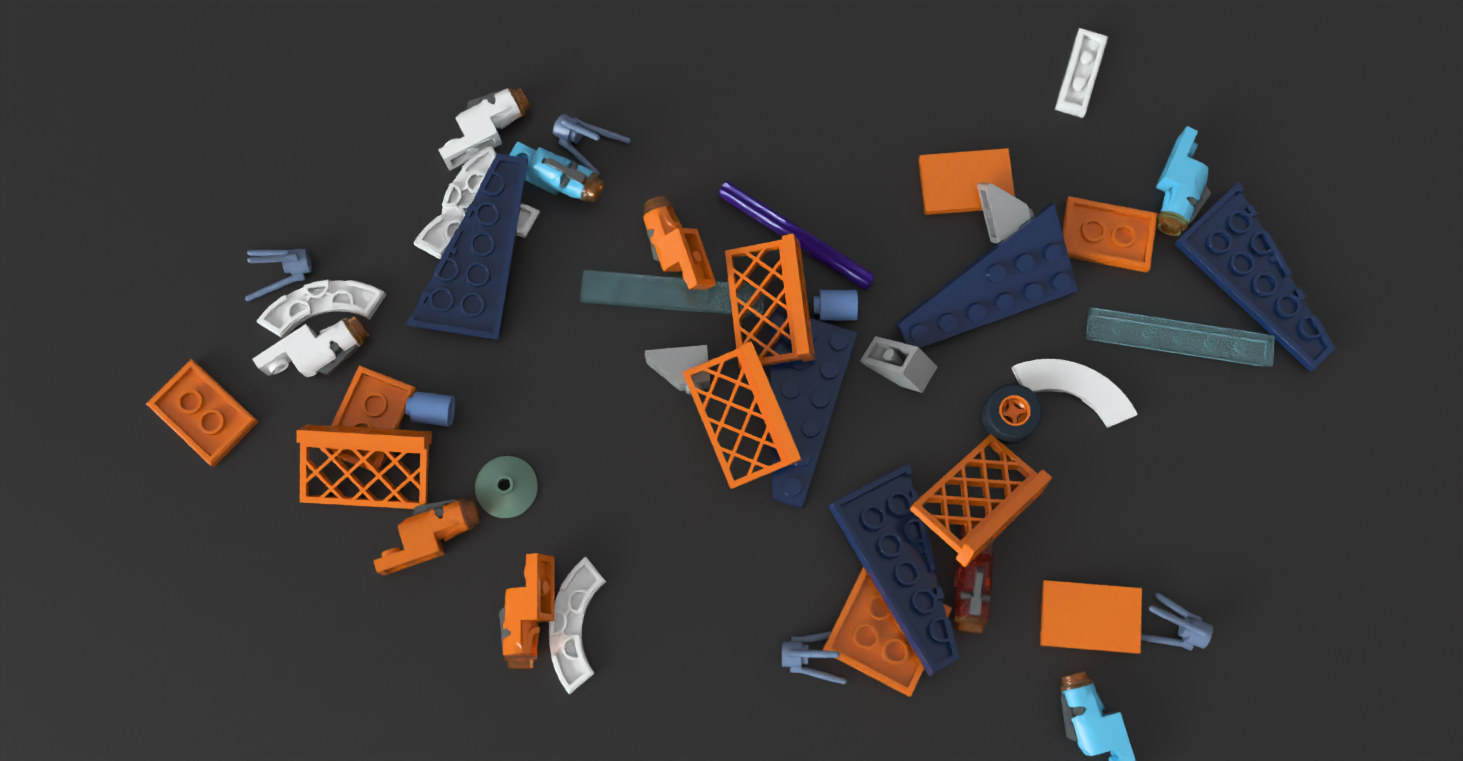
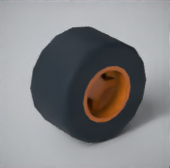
(1022, 408)

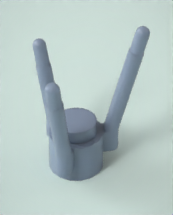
(573, 129)
(294, 261)
(1191, 628)
(796, 654)

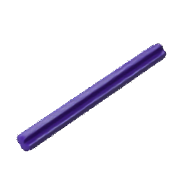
(808, 242)

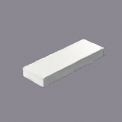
(1081, 73)

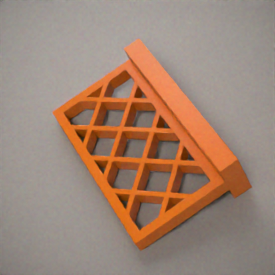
(793, 291)
(766, 402)
(363, 439)
(996, 520)

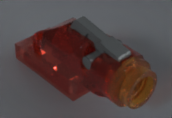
(973, 590)

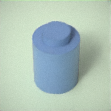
(836, 305)
(431, 408)

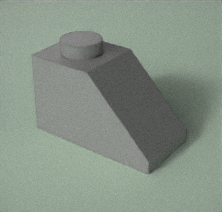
(1002, 211)
(674, 361)
(899, 363)

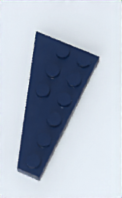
(1251, 270)
(474, 271)
(1005, 280)
(806, 400)
(900, 562)

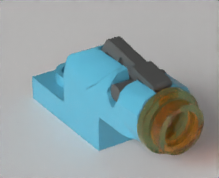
(559, 174)
(1183, 185)
(1087, 723)

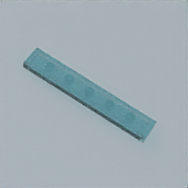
(662, 293)
(1180, 337)

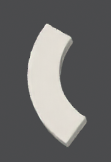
(468, 180)
(438, 233)
(320, 298)
(1079, 381)
(566, 630)

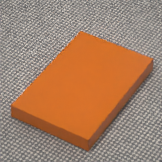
(952, 179)
(1109, 234)
(372, 403)
(202, 413)
(1091, 617)

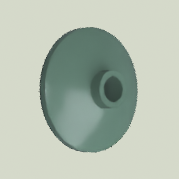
(520, 494)

